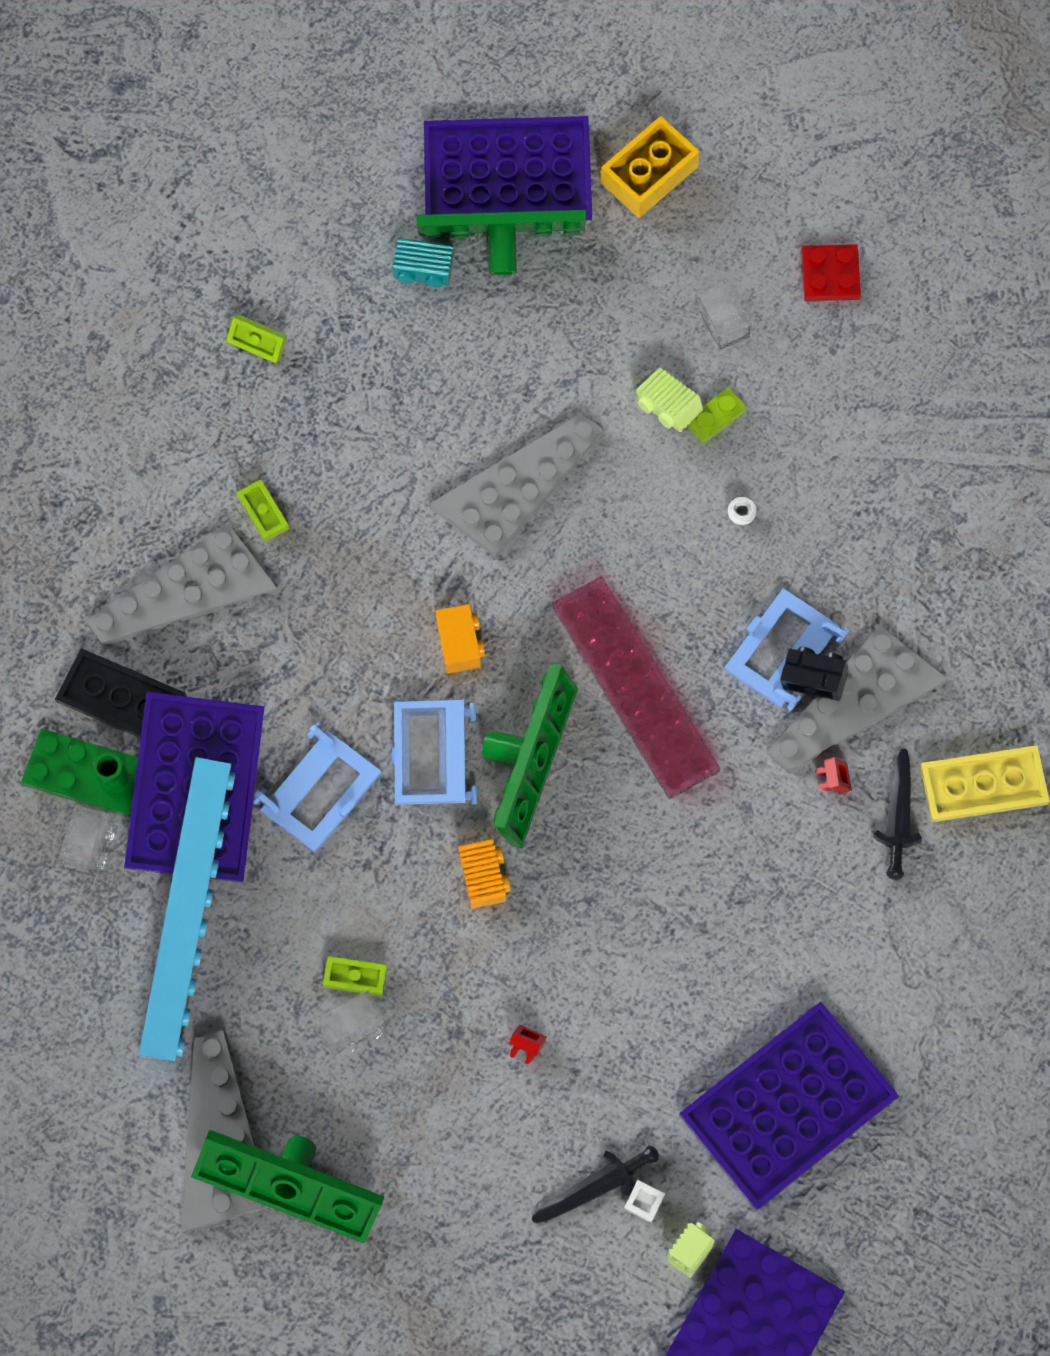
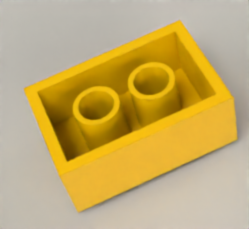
(649, 167)

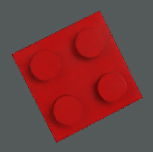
(831, 272)

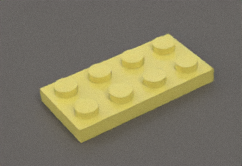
(984, 783)

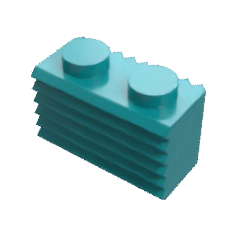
(423, 262)

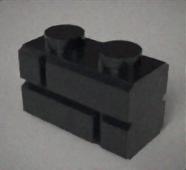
(814, 673)

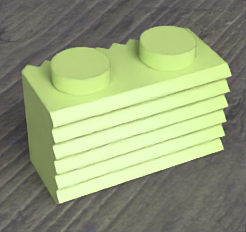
(669, 400)
(691, 1248)

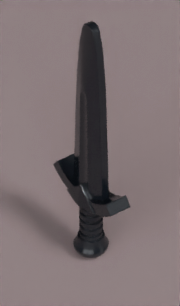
(898, 821)
(596, 1185)

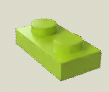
(256, 338)
(717, 415)
(262, 510)
(355, 976)

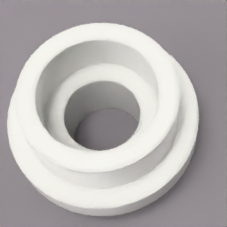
(742, 503)

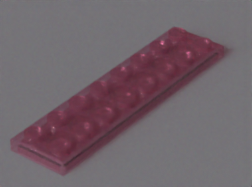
(635, 687)

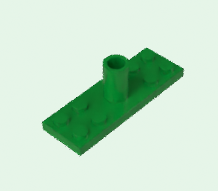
(501, 230)
(531, 754)
(82, 772)
(288, 1184)

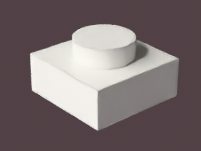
(644, 1201)

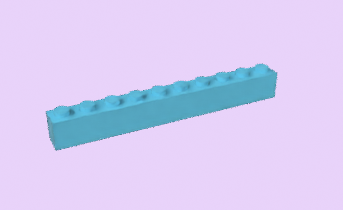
(185, 910)

